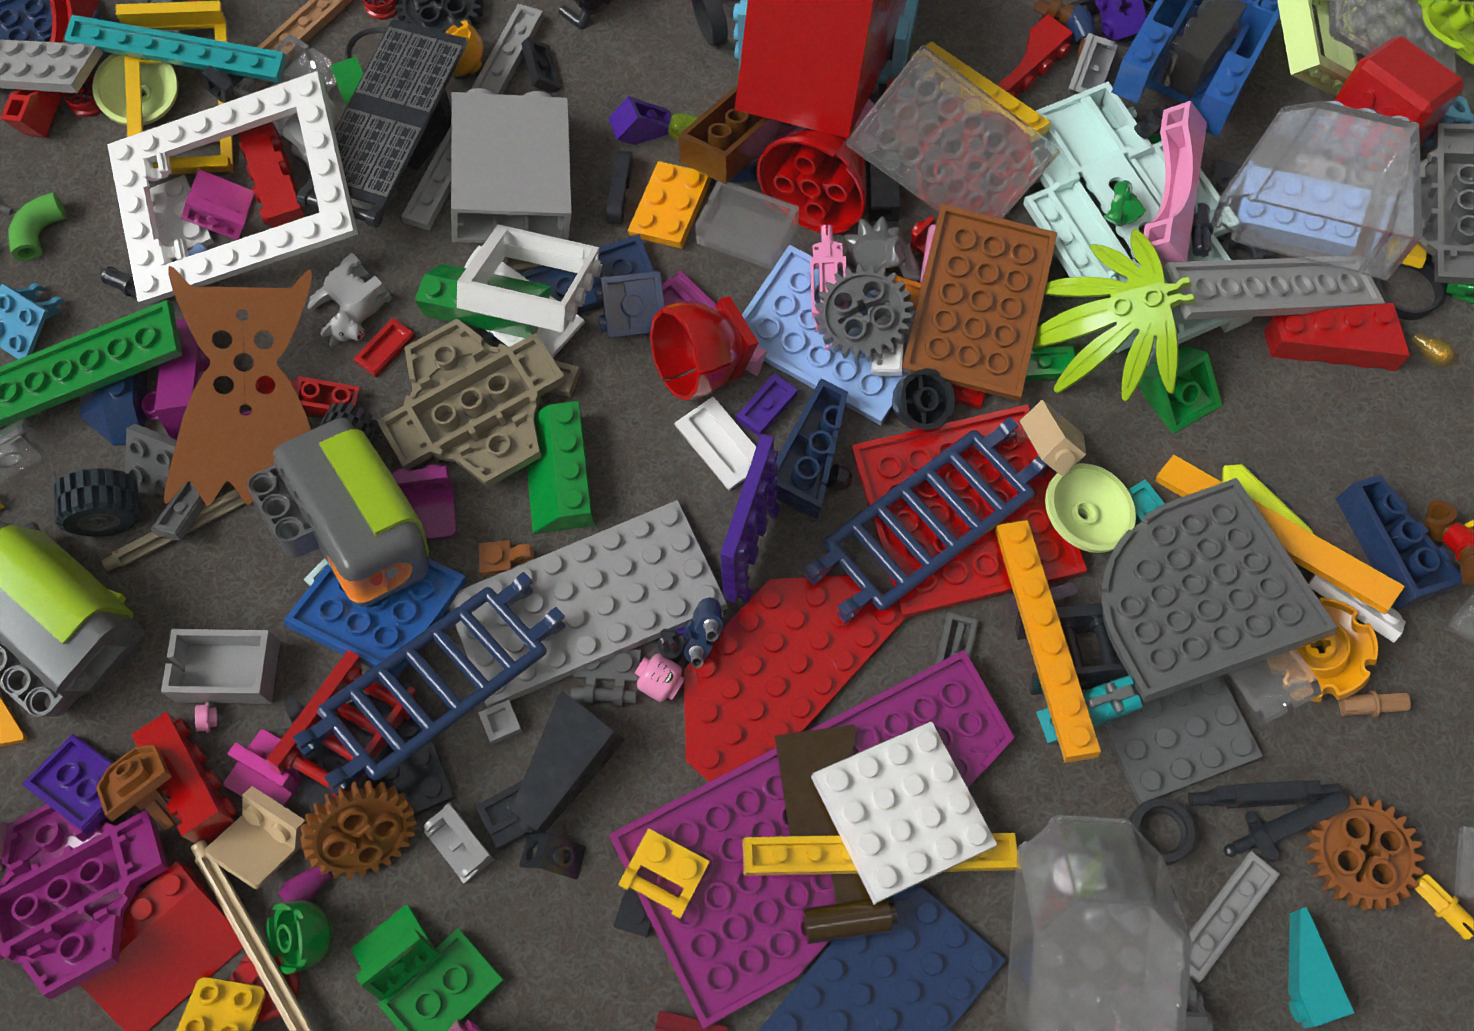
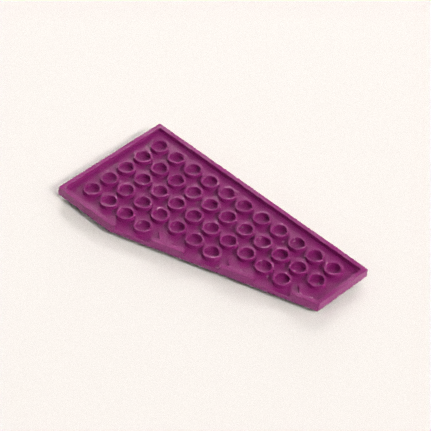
(749, 931)

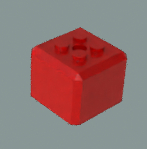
(1404, 83)

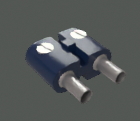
(702, 630)

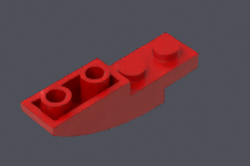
(313, 393)

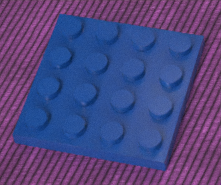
(378, 629)

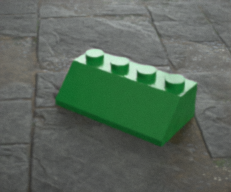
(439, 300)
(560, 478)

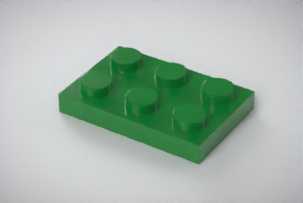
(444, 988)

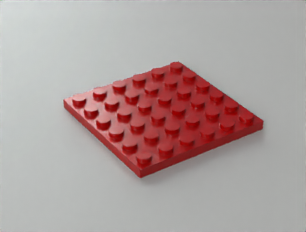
(980, 568)

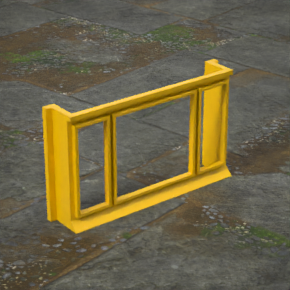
(173, 17)

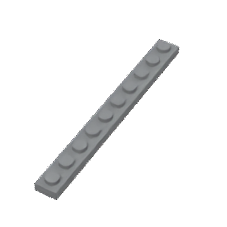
(494, 76)

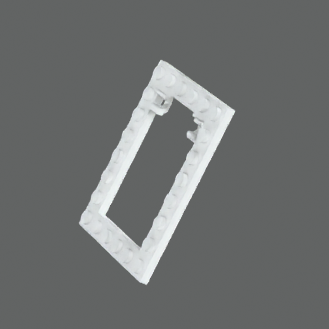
(133, 169)

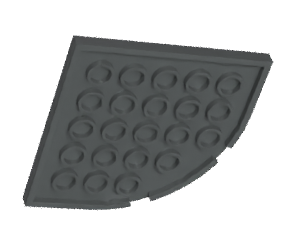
(1205, 593)

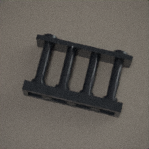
(1082, 620)

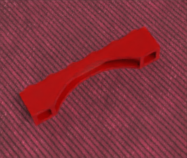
(1045, 44)
(34, 110)

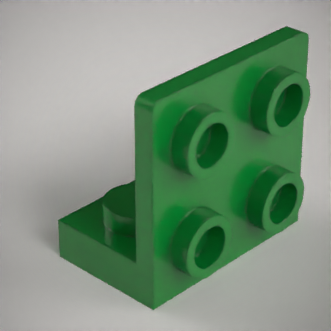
(393, 953)

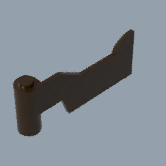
(798, 758)

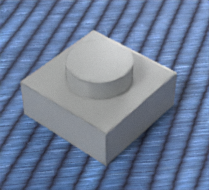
(500, 722)

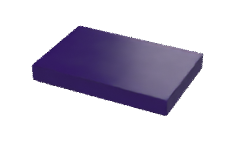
(69, 783)

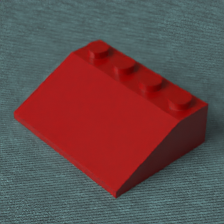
(167, 943)

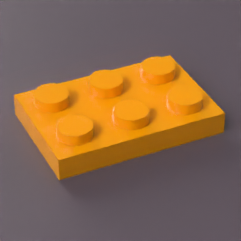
(669, 204)

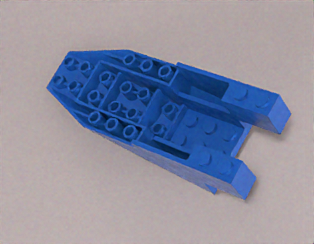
(1225, 83)

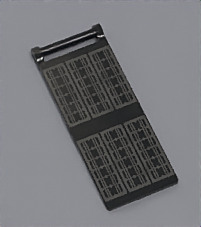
(390, 113)

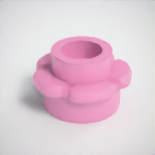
(205, 717)

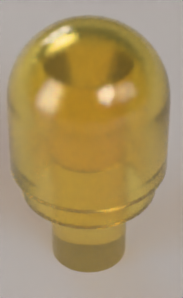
(1434, 349)

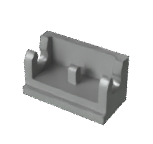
(1093, 63)
(457, 843)

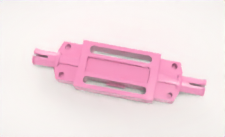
(827, 259)

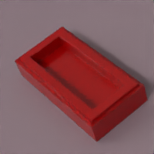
(384, 347)

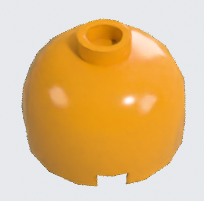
(473, 52)

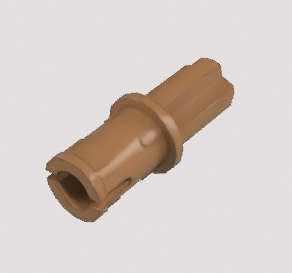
(1374, 704)

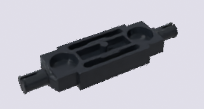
(1263, 794)

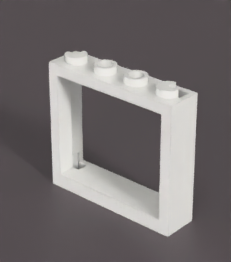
(522, 307)

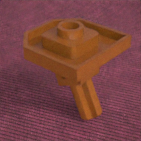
(135, 782)

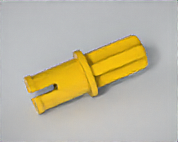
(1445, 905)

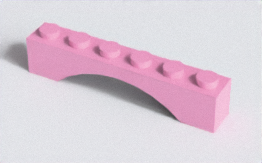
(1183, 144)

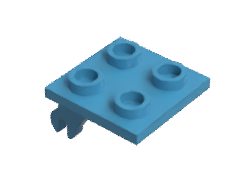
(22, 318)

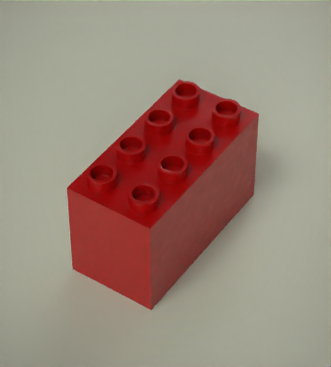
(814, 59)

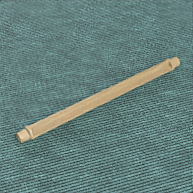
(251, 940)

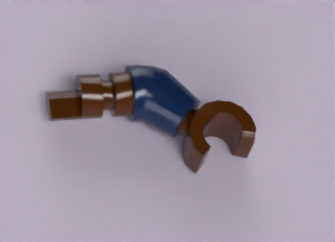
(1075, 18)

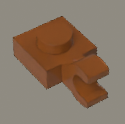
(500, 556)

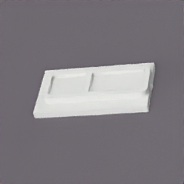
(718, 442)

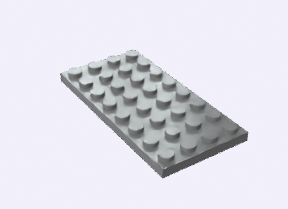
(613, 595)

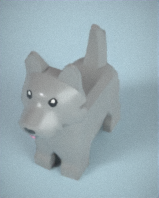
(355, 298)

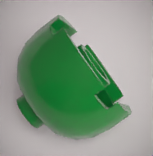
(298, 935)

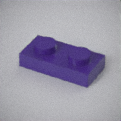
(766, 405)

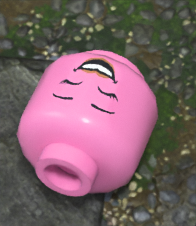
(659, 677)

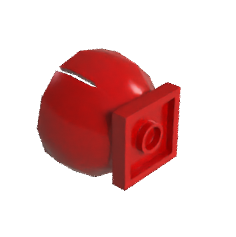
(700, 339)

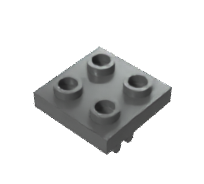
(148, 457)

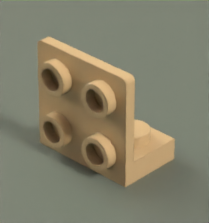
(258, 839)

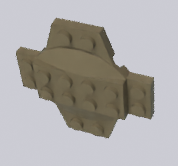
(472, 402)

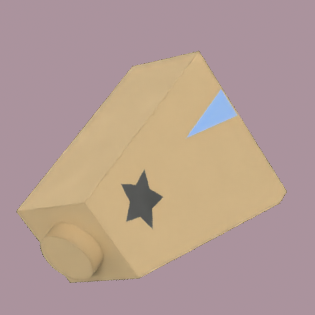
(1054, 437)

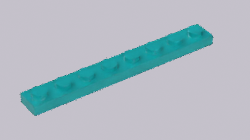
(176, 48)

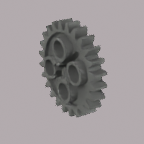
(873, 336)

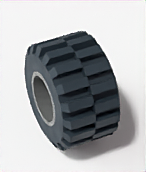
(96, 502)

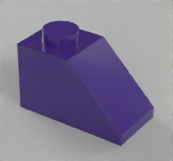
(639, 121)

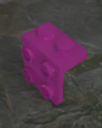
(432, 498)

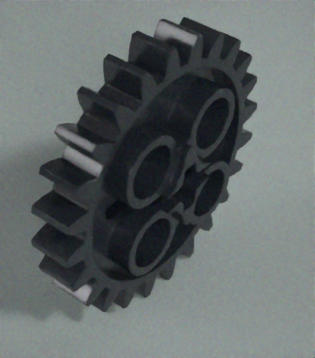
(439, 14)

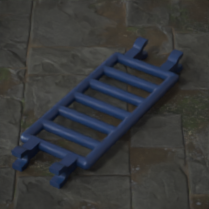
(869, 593)
(310, 739)

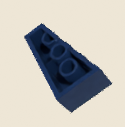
(809, 450)
(1397, 542)

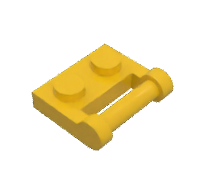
(669, 862)

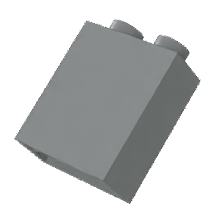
(509, 164)

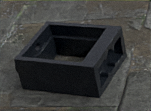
(434, 132)

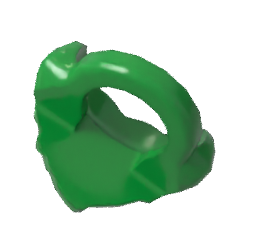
(1125, 205)

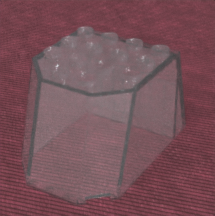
(1330, 189)
(1096, 932)

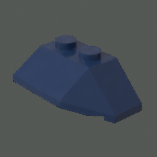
(115, 407)

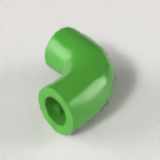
(30, 221)

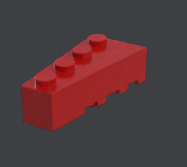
(272, 175)
(1346, 335)
(192, 787)

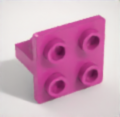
(254, 770)

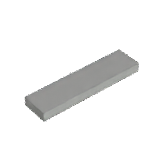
(1228, 912)

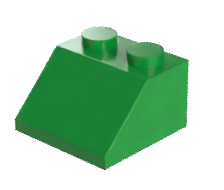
(1194, 392)

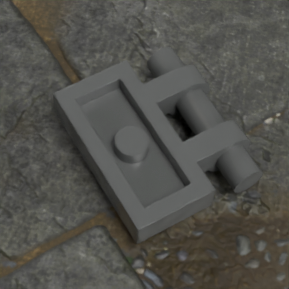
(617, 669)

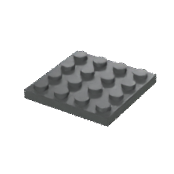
(1181, 739)

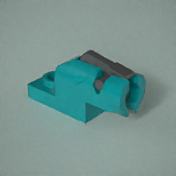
(1103, 704)

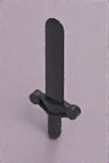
(1266, 834)

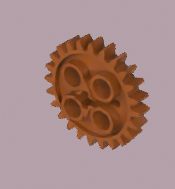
(357, 830)
(1395, 865)

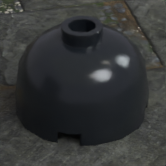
(923, 400)

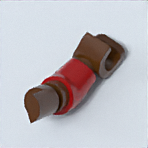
(1458, 537)

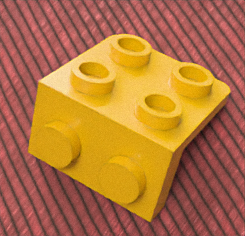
(222, 1006)

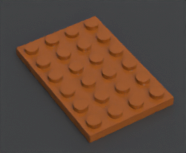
(980, 301)

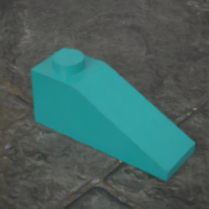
(1312, 980)

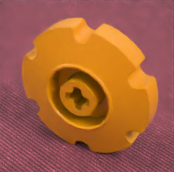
(1346, 654)

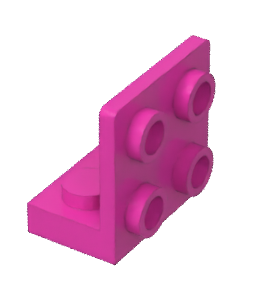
(217, 205)

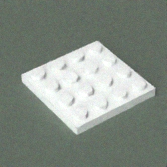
(903, 812)

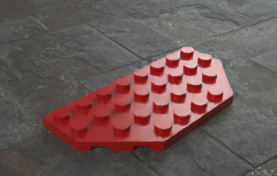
(776, 669)

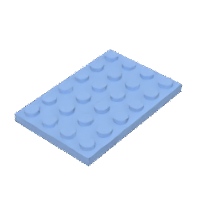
(785, 328)

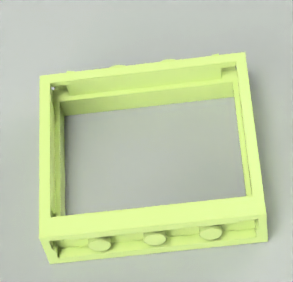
(1303, 47)

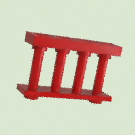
(347, 670)

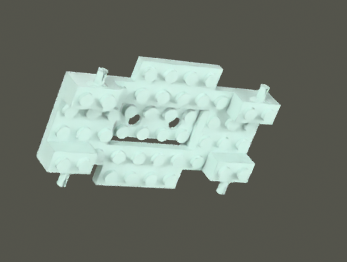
(1102, 146)

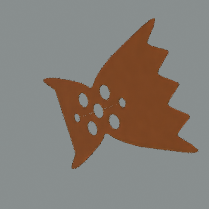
(214, 437)

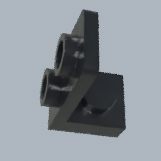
(221, 84)

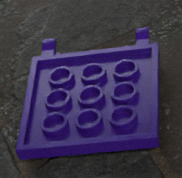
(750, 521)

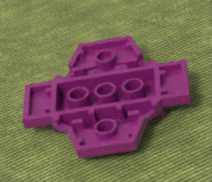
(70, 894)

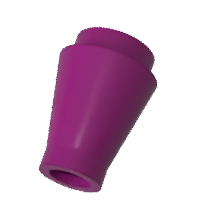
(304, 885)

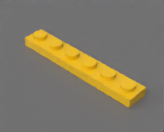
(1022, 111)

